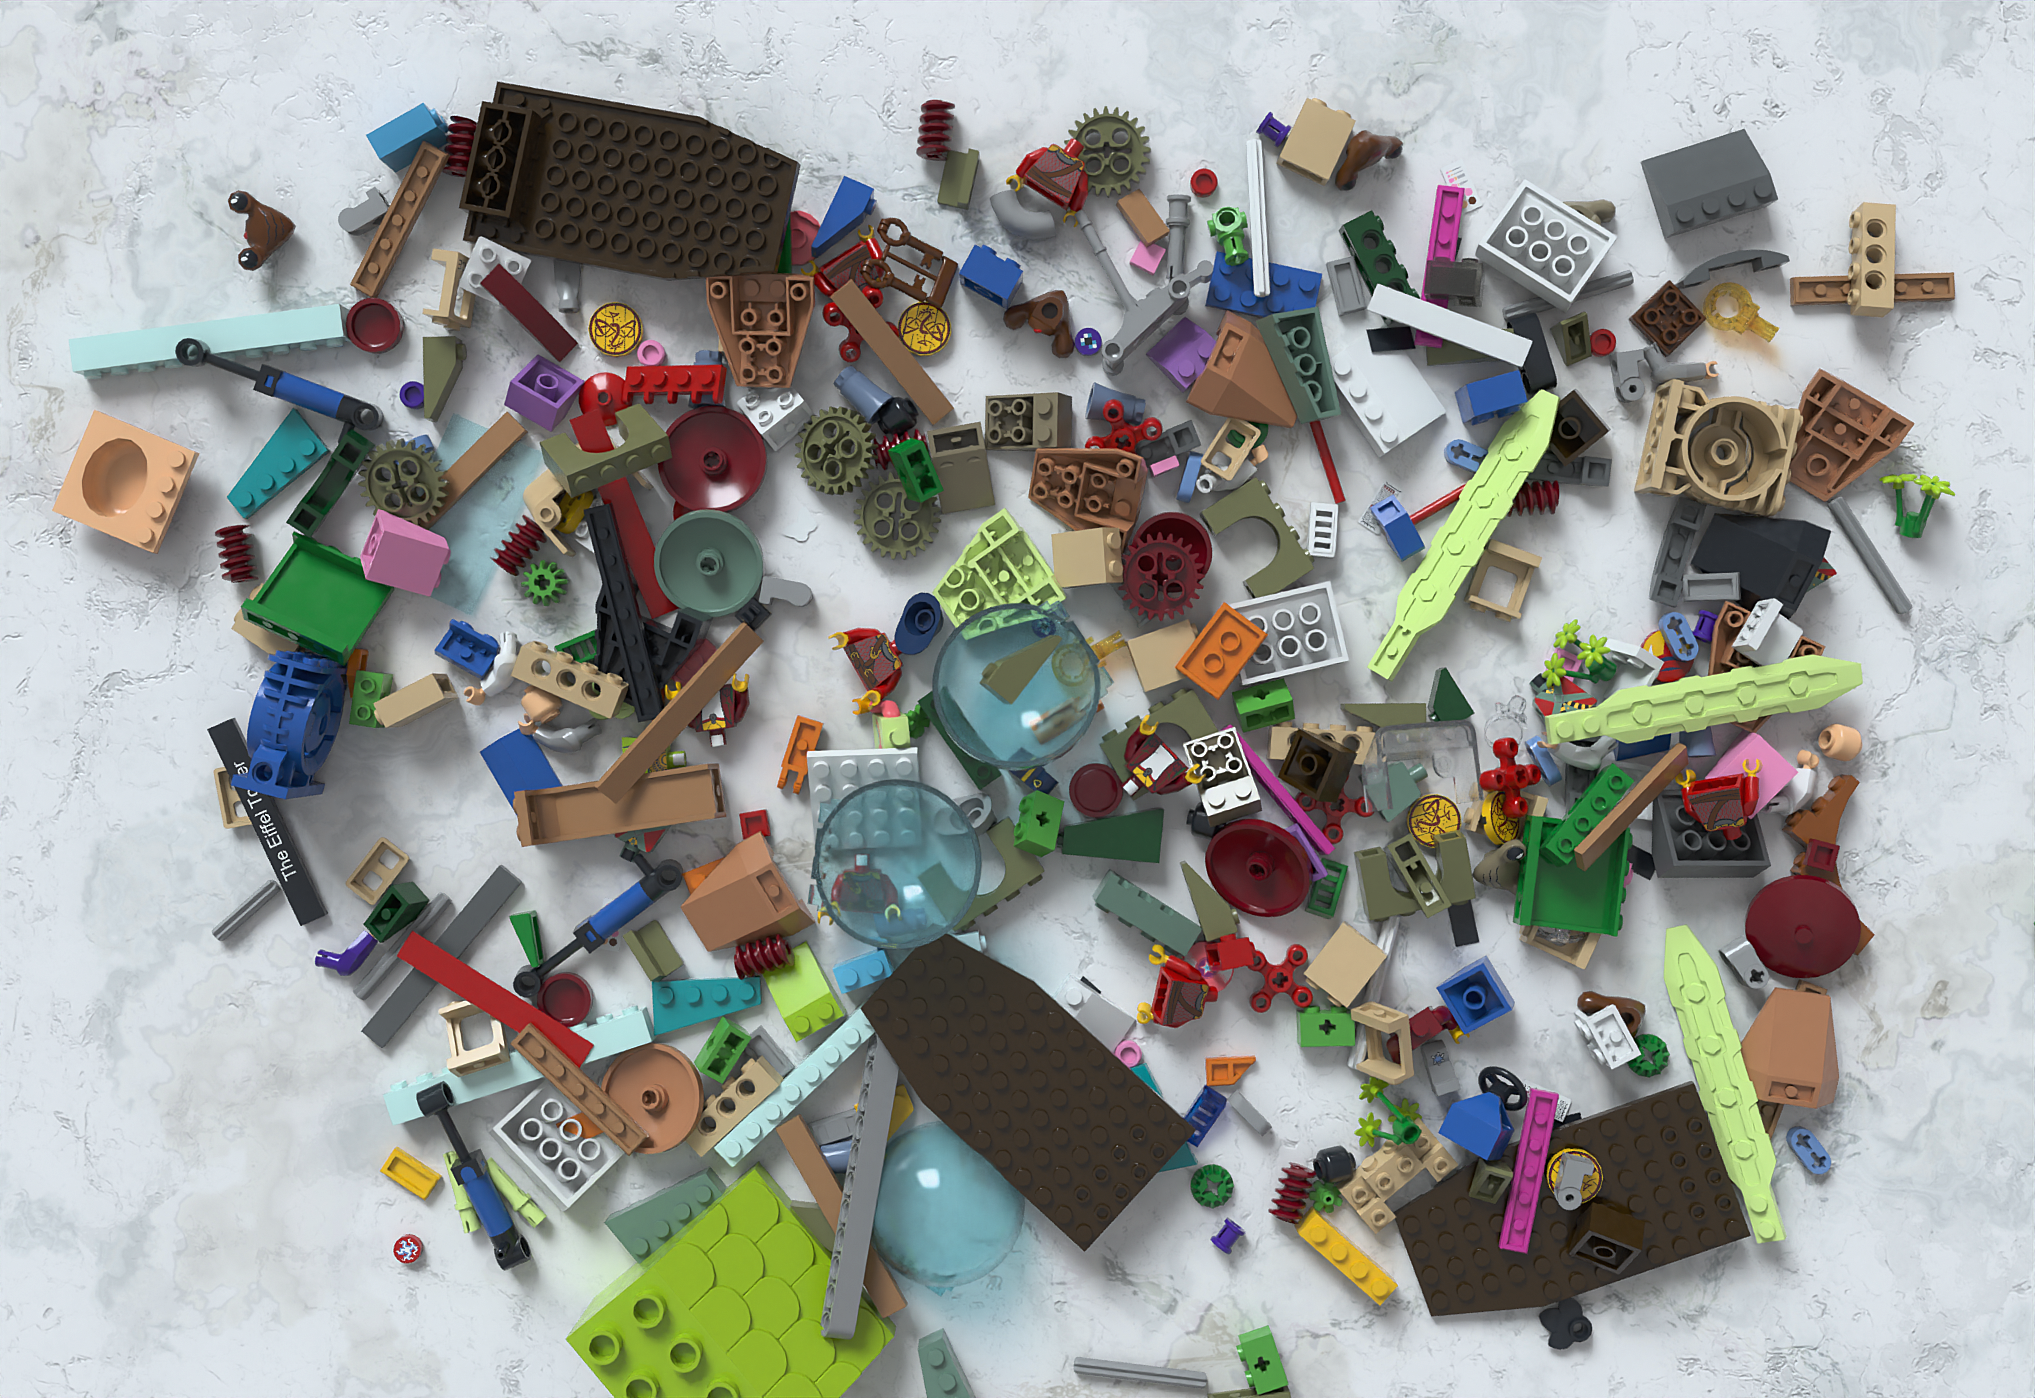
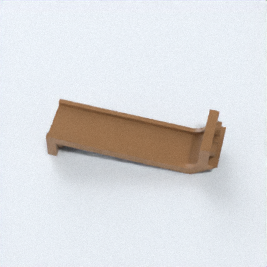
(652, 802)

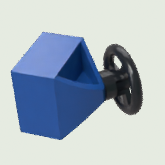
(1482, 1120)

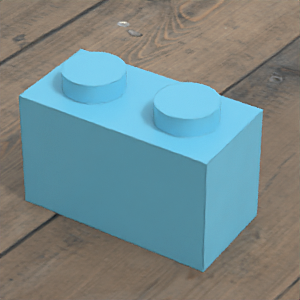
(863, 970)

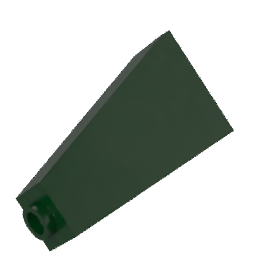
(1120, 837)

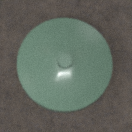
(709, 562)

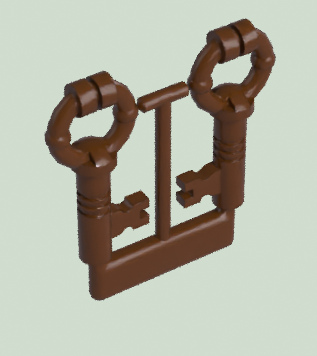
(942, 280)

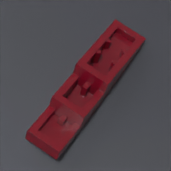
(528, 312)

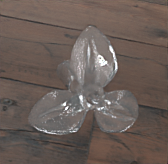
(1560, 936)

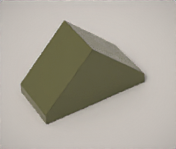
(1573, 338)
(1490, 1180)

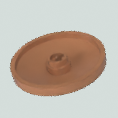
(659, 1092)

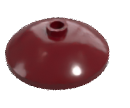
(1180, 526)

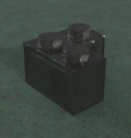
(1455, 281)

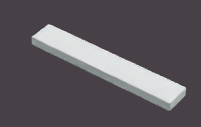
(1449, 325)

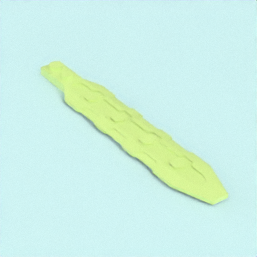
(1467, 530)
(1710, 700)
(1722, 1077)

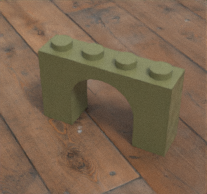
(584, 471)
(1253, 502)
(1183, 711)
(1020, 869)
(1383, 900)

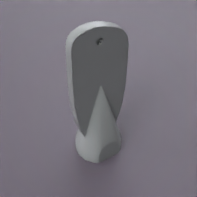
(567, 284)

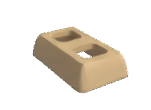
(1236, 455)
(227, 800)
(372, 863)

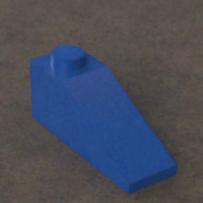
(845, 214)

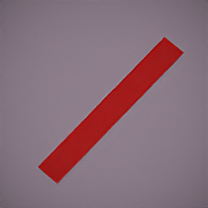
(634, 534)
(489, 995)

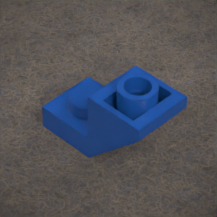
(1398, 527)

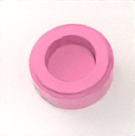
(651, 353)
(1129, 1053)

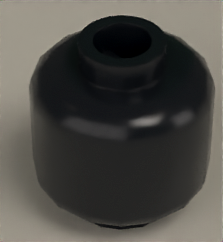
(897, 416)
(1200, 825)
(1334, 1164)

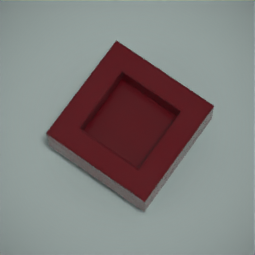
(1821, 855)

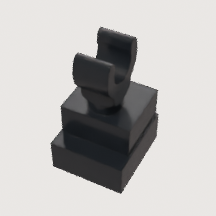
(753, 614)

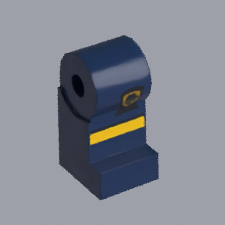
(1037, 779)

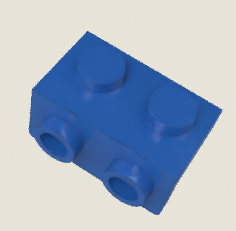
(468, 649)

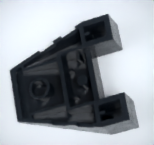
(668, 646)

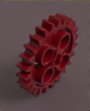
(1186, 576)

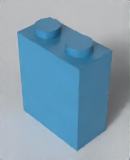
(401, 138)

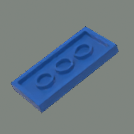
(1234, 289)

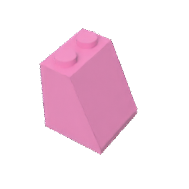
(403, 554)
(1774, 773)

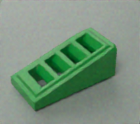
(581, 641)
(1317, 885)
(528, 932)

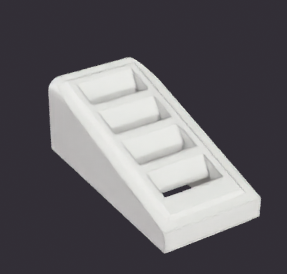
(1312, 528)

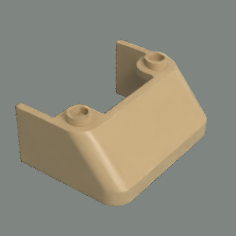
(541, 503)

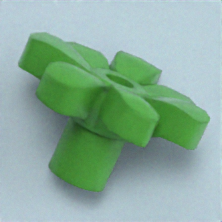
(917, 721)
(1325, 1196)

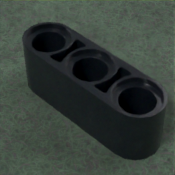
(1537, 369)

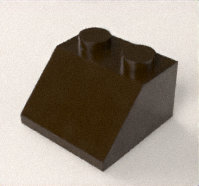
(1575, 428)
(1317, 766)
(1607, 1238)

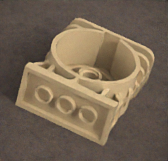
(1768, 428)

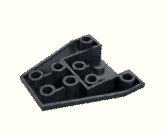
(1772, 555)

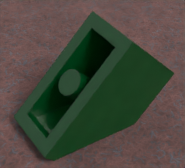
(1446, 699)
(396, 910)

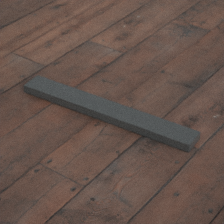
(453, 941)

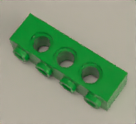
(1585, 814)

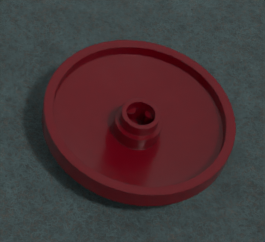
(714, 460)
(1259, 867)
(1802, 926)

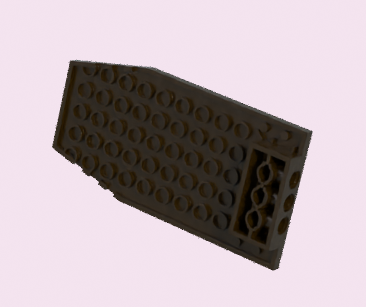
(624, 187)
(1025, 1084)
(1654, 1166)

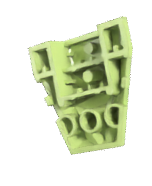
(997, 570)

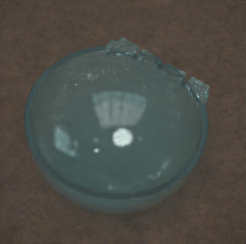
(1048, 713)
(895, 864)
(943, 1209)

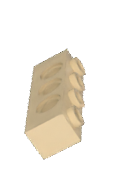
(1880, 221)
(530, 670)
(1280, 736)
(765, 1080)

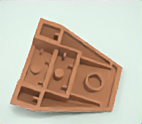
(1841, 435)

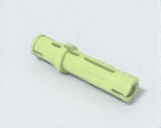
(518, 1198)
(463, 1204)

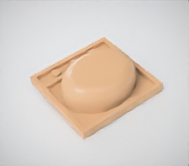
(125, 482)

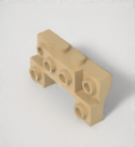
(1389, 1171)

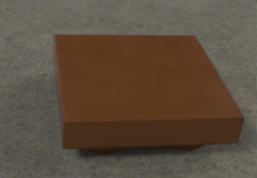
(1667, 318)

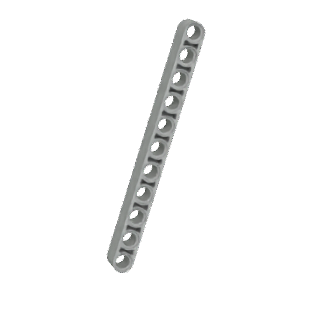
(860, 1192)

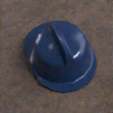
(918, 624)

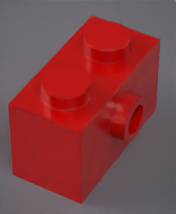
(1230, 953)

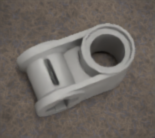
(1742, 959)

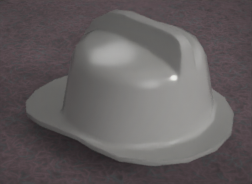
(979, 810)

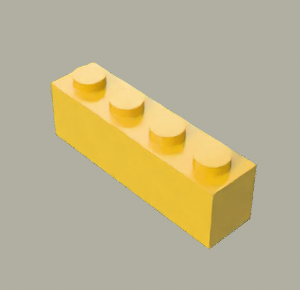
(1346, 1255)

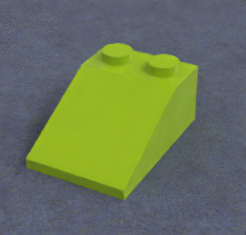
(804, 994)

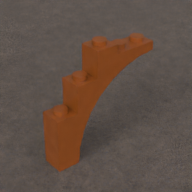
(1823, 825)

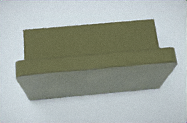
(958, 178)
(654, 951)

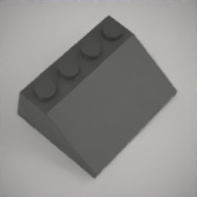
(1708, 183)
(1690, 851)

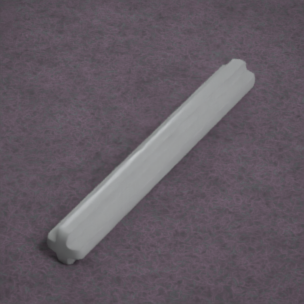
(1591, 289)
(1870, 555)
(390, 959)
(1140, 1372)

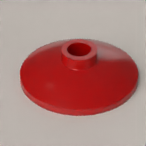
(597, 385)

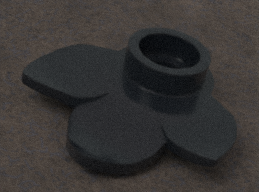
(1562, 1321)

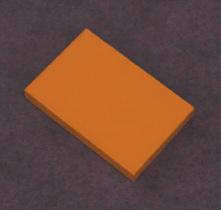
(1221, 651)

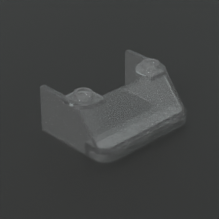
(1449, 745)

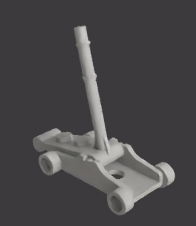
(1146, 314)

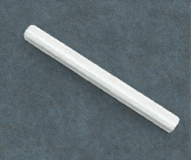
(1258, 218)
(1374, 988)

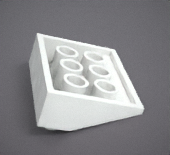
(1545, 246)
(1383, 394)
(1300, 630)
(1094, 1011)
(554, 1158)

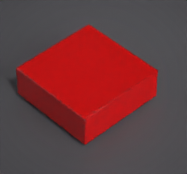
(754, 822)

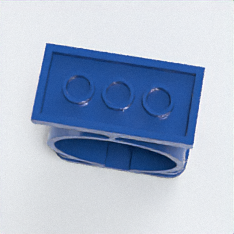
(293, 725)

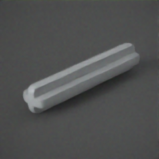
(246, 910)

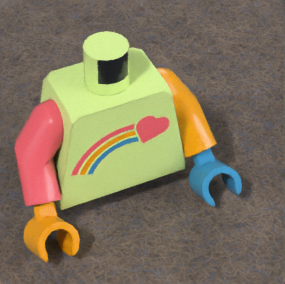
(889, 723)

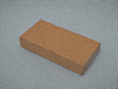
(1142, 217)

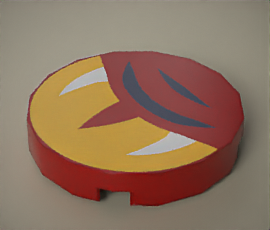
(1672, 668)

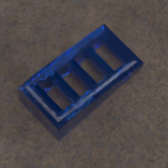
(1212, 1098)

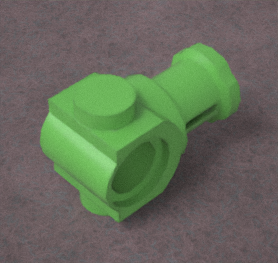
(1230, 235)

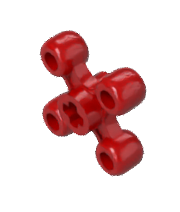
(854, 338)
(1121, 428)
(1510, 777)
(1334, 816)
(1286, 985)

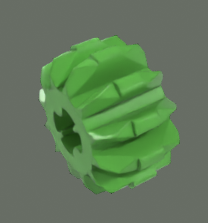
(549, 573)

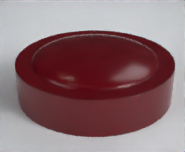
(374, 325)
(1095, 790)
(565, 998)

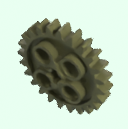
(1107, 126)
(836, 450)
(427, 477)
(872, 514)

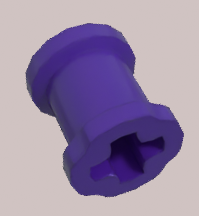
(1270, 133)
(1704, 627)
(1227, 1236)

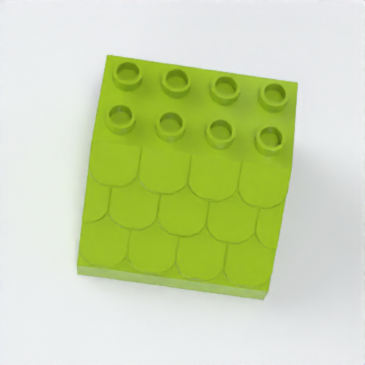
(728, 1310)

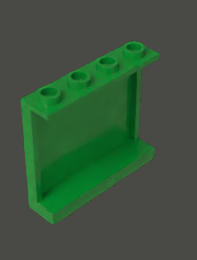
(318, 600)
(1567, 894)

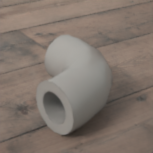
(1019, 220)

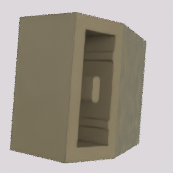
(1028, 421)
(962, 467)
(1228, 787)

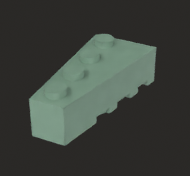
(1302, 361)
(1146, 913)
(659, 1217)
(941, 1368)

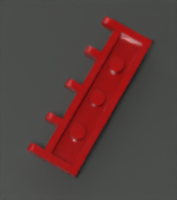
(674, 381)

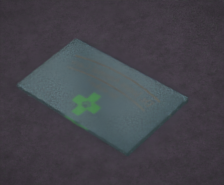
(481, 516)

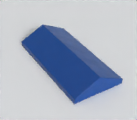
(519, 764)

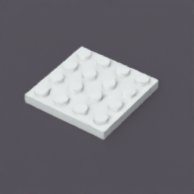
(840, 772)

